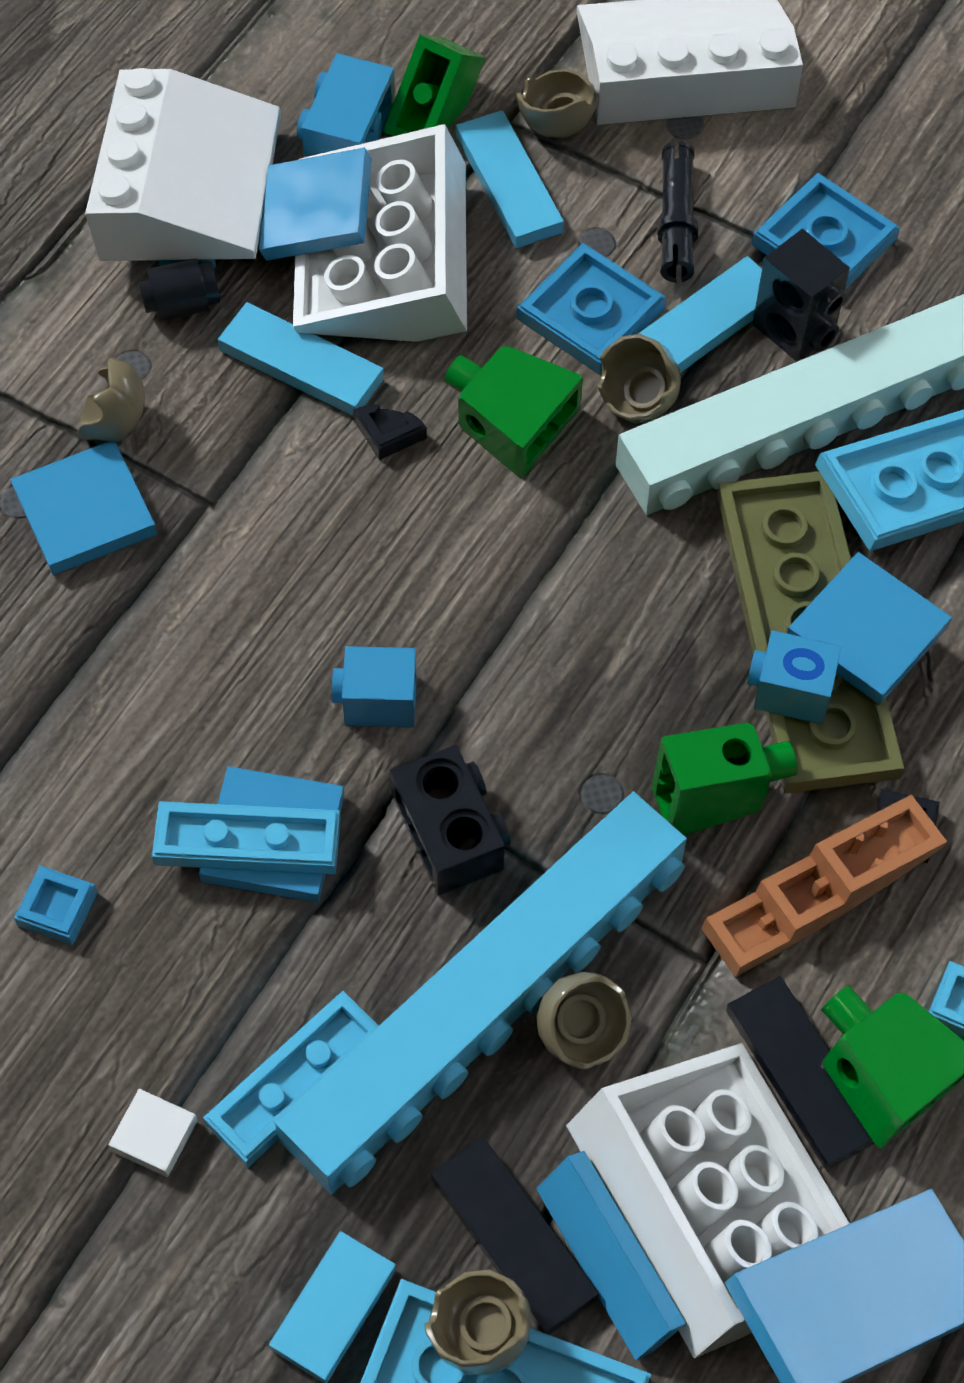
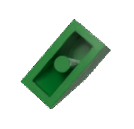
(434, 86)

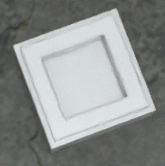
(153, 1132)

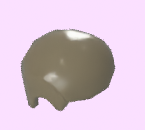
(557, 103)
(638, 378)
(116, 410)
(584, 1019)
(479, 1322)

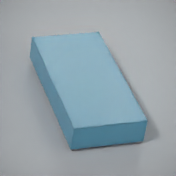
(332, 1307)

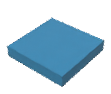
(315, 204)
(835, 220)
(589, 306)
(83, 507)
(876, 622)
(273, 790)

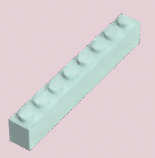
(794, 408)

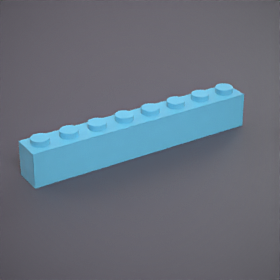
(480, 993)

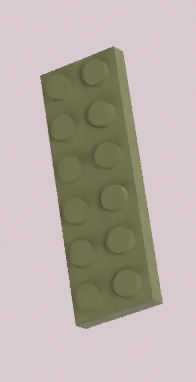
(783, 553)

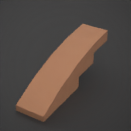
(823, 885)

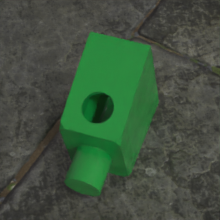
(514, 404)
(716, 775)
(891, 1061)

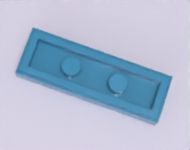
(610, 1255)

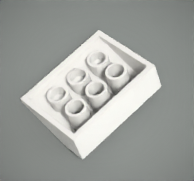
(688, 58)
(181, 170)
(412, 267)
(705, 1180)

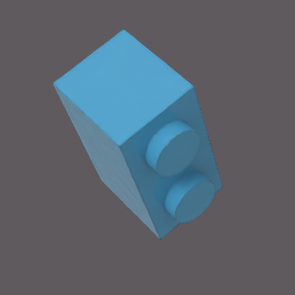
(347, 106)

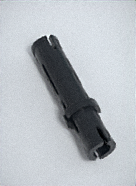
(677, 227)

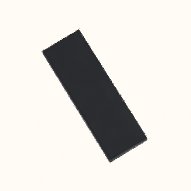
(793, 1062)
(514, 1235)

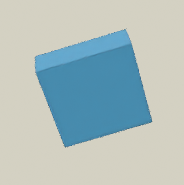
(55, 905)

